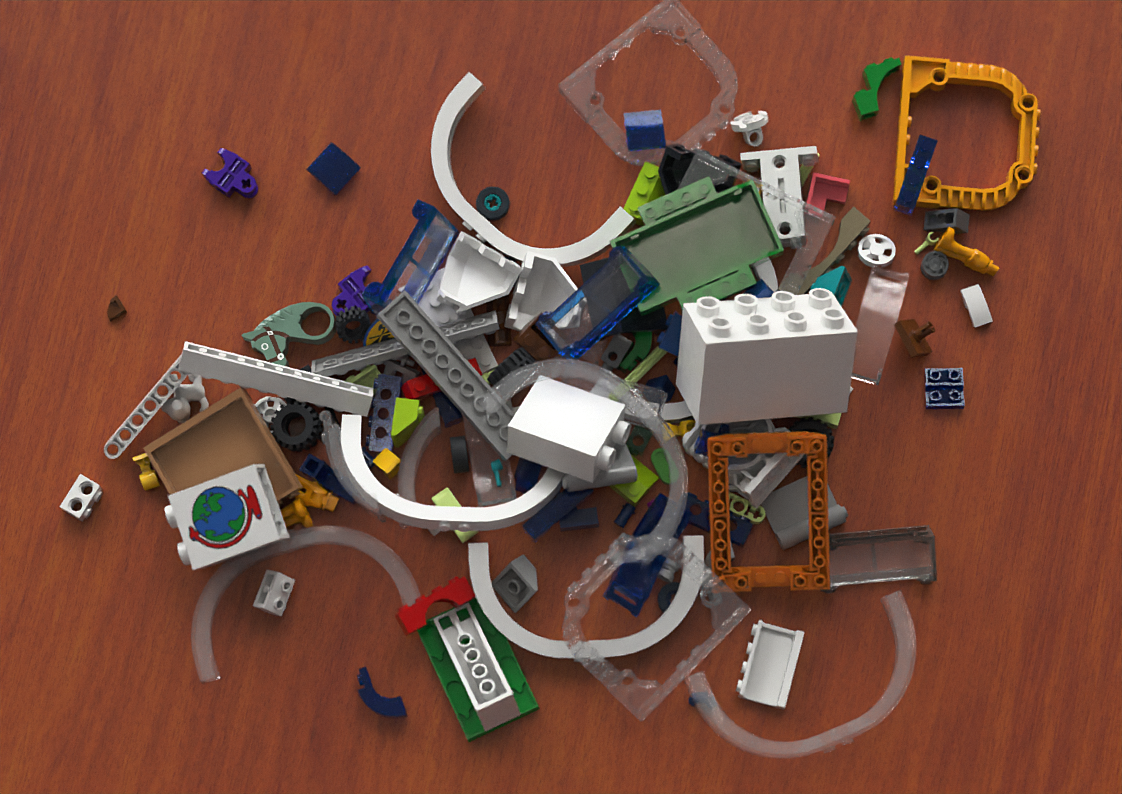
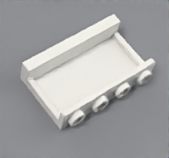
(770, 664)

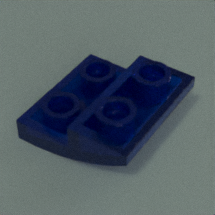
(644, 130)
(333, 168)
(944, 388)

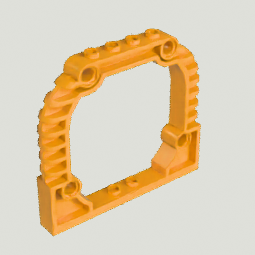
(919, 76)

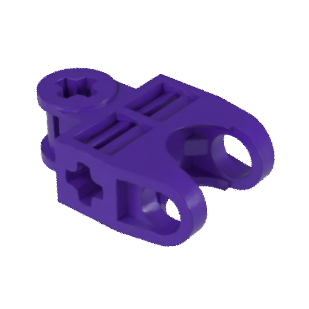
(232, 176)
(351, 291)

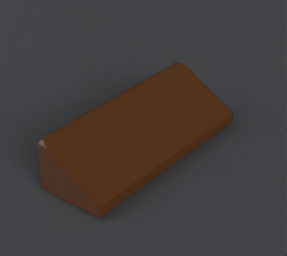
(502, 336)

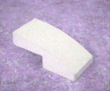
(976, 305)

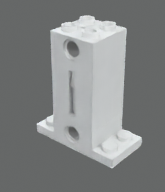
(786, 179)

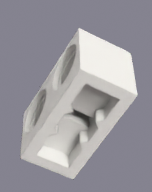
(77, 495)

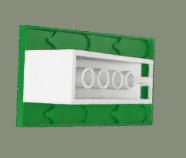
(477, 670)

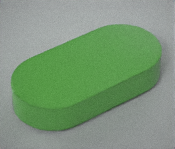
(660, 465)

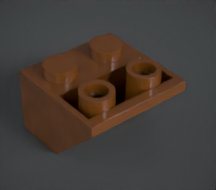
(534, 341)

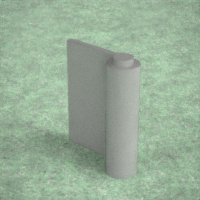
(621, 472)
(788, 513)

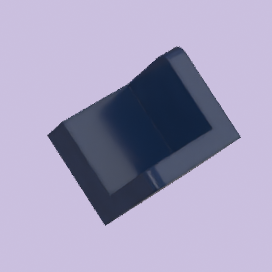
(664, 384)

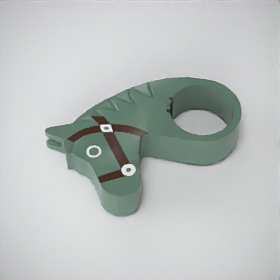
(284, 326)

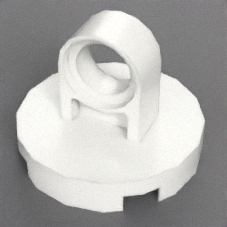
(750, 123)

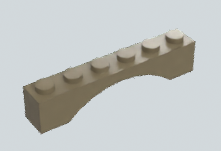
(850, 229)

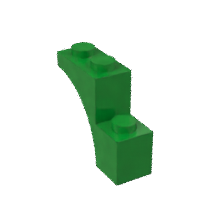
(873, 75)

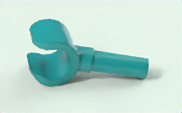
(497, 466)

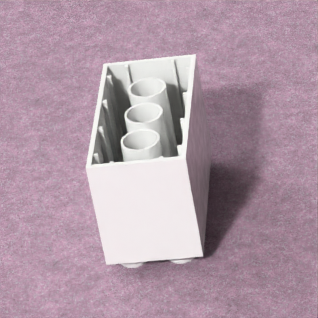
(765, 357)

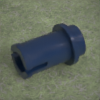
(624, 515)

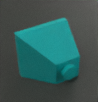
(836, 282)

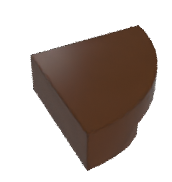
(115, 309)

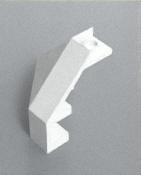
(475, 274)
(539, 289)

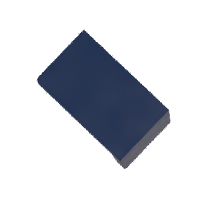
(579, 519)

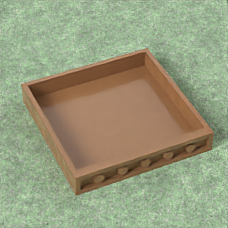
(221, 442)

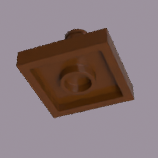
(914, 336)

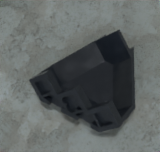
(676, 163)

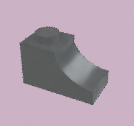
(942, 219)

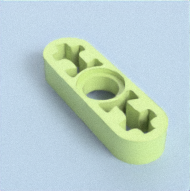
(746, 503)

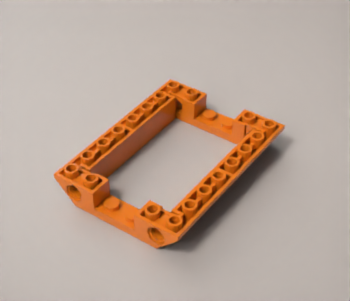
(799, 577)

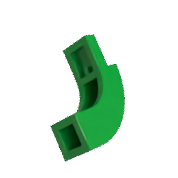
(640, 351)

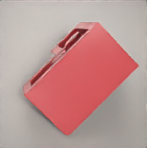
(827, 188)

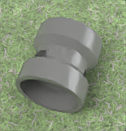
(668, 570)

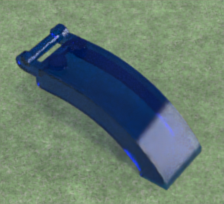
(634, 578)

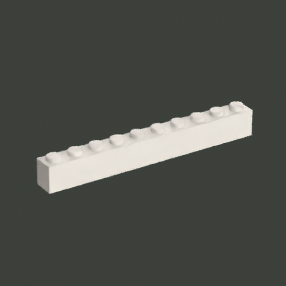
(275, 379)

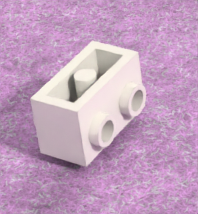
(274, 592)

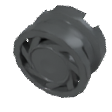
(934, 265)

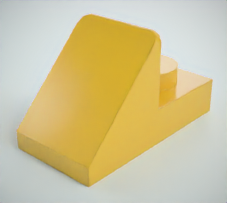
(388, 463)

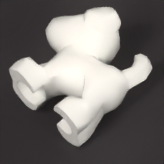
(178, 406)

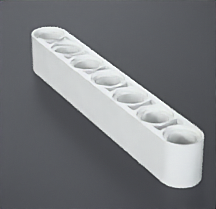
(141, 410)

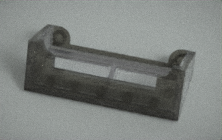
(882, 556)

